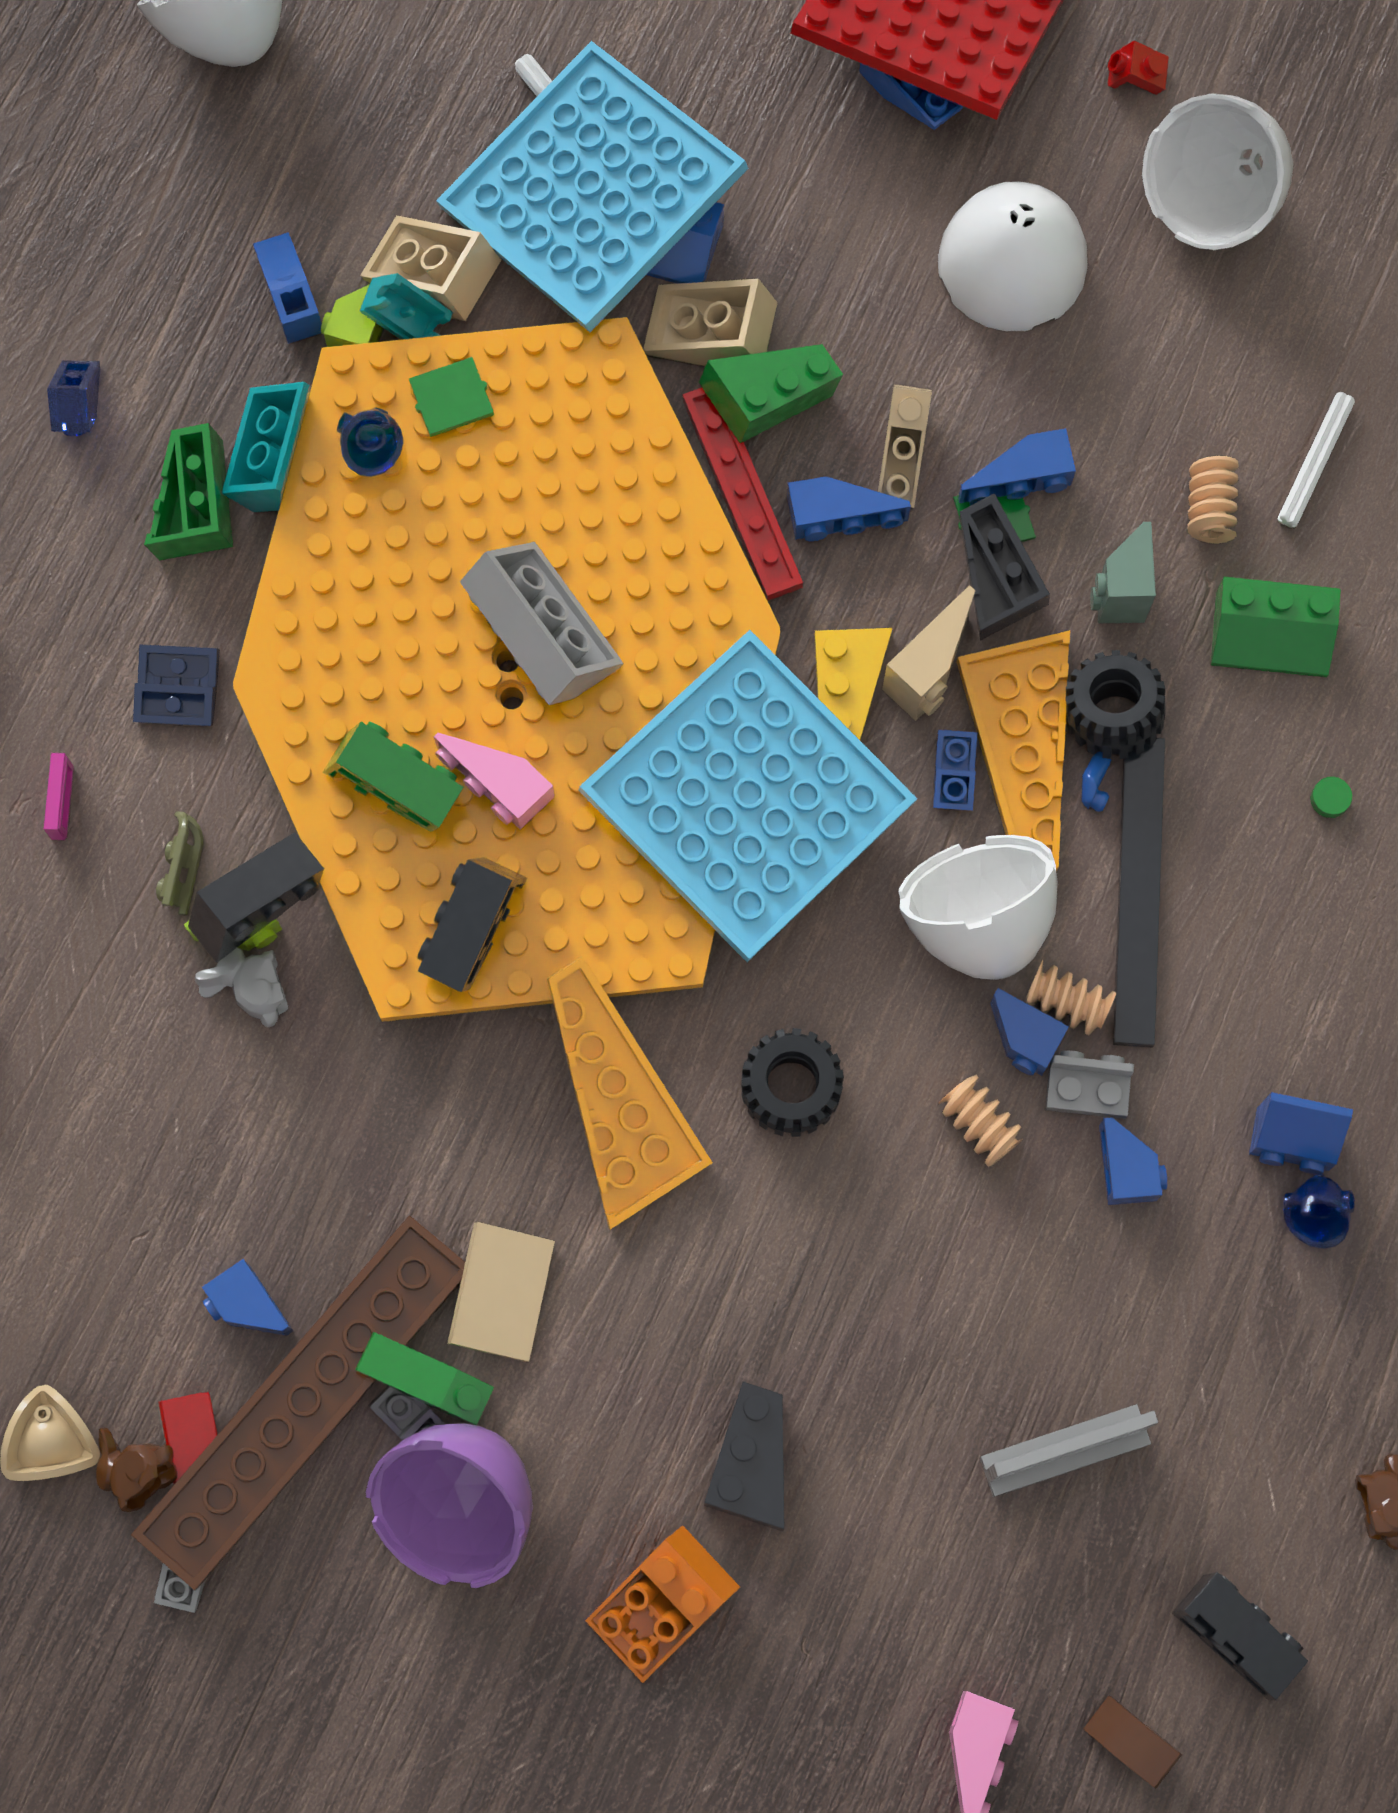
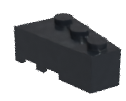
(999, 568)
(253, 895)
(468, 922)
(751, 1463)
(1241, 1635)

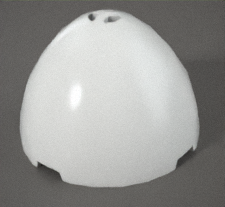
(216, 30)
(1198, 173)
(1011, 272)
(983, 904)

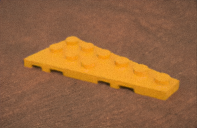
(1021, 726)
(629, 1118)

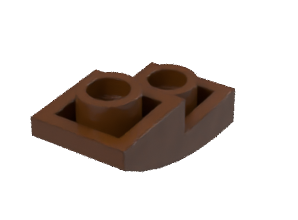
(1132, 1741)

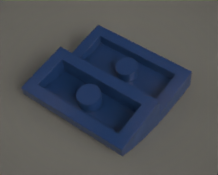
(176, 685)

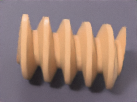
(1212, 499)
(1070, 999)
(981, 1120)

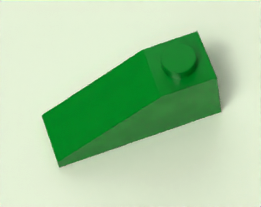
(425, 1379)

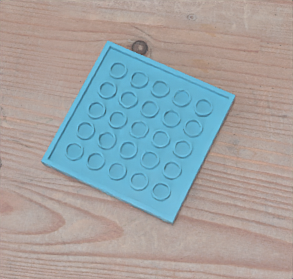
(592, 185)
(747, 795)

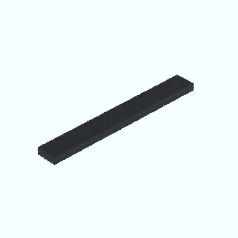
(1139, 897)

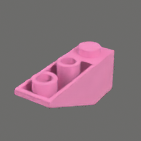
(503, 778)
(976, 1744)

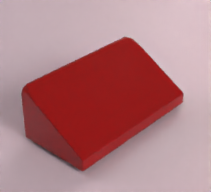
(188, 1428)

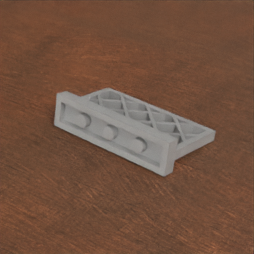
(1067, 1449)

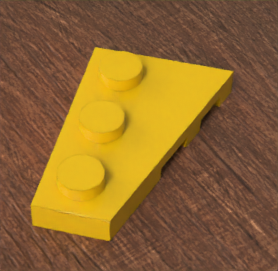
(848, 672)

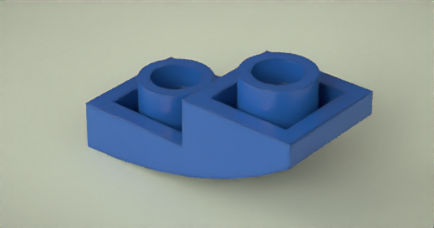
(955, 770)

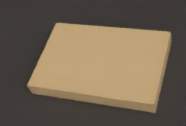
(501, 1292)

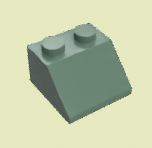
(1127, 581)

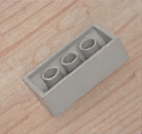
(540, 621)

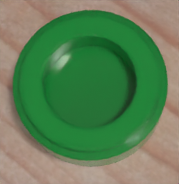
(1331, 797)

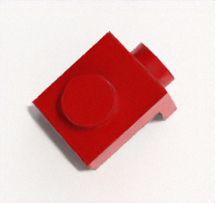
(1138, 66)

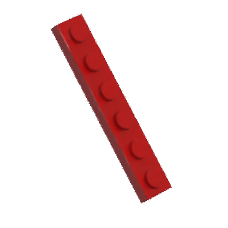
(744, 498)

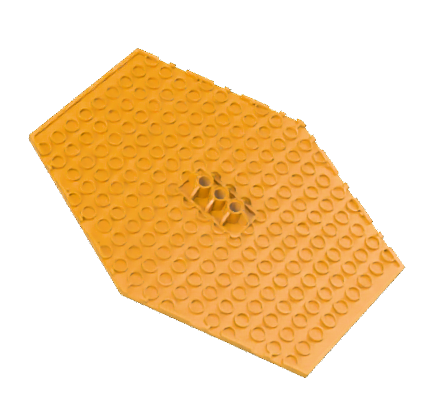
(373, 626)

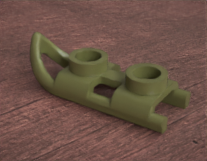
(181, 855)

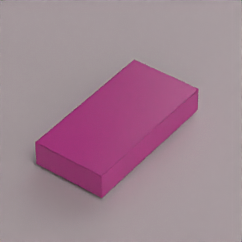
(58, 796)

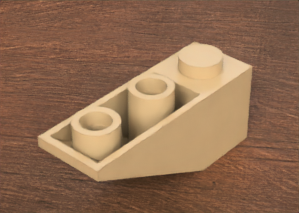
(904, 442)

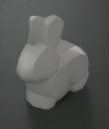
(252, 981)

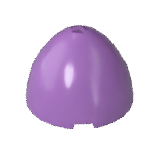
(452, 1504)

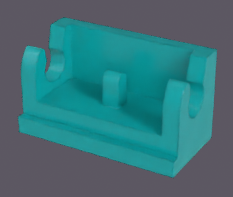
(403, 308)

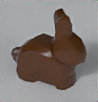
(134, 1472)
(1380, 1501)

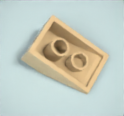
(438, 259)
(710, 320)
(921, 670)

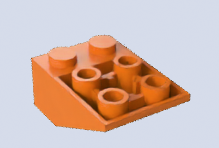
(662, 1603)

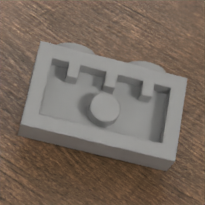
(1089, 1085)

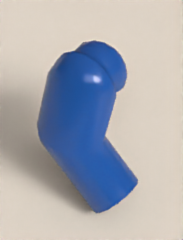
(1091, 781)

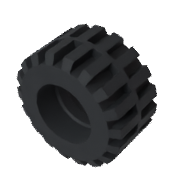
(1109, 678)
(798, 1049)

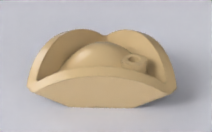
(46, 1439)

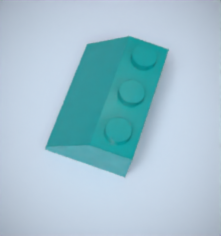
(266, 445)

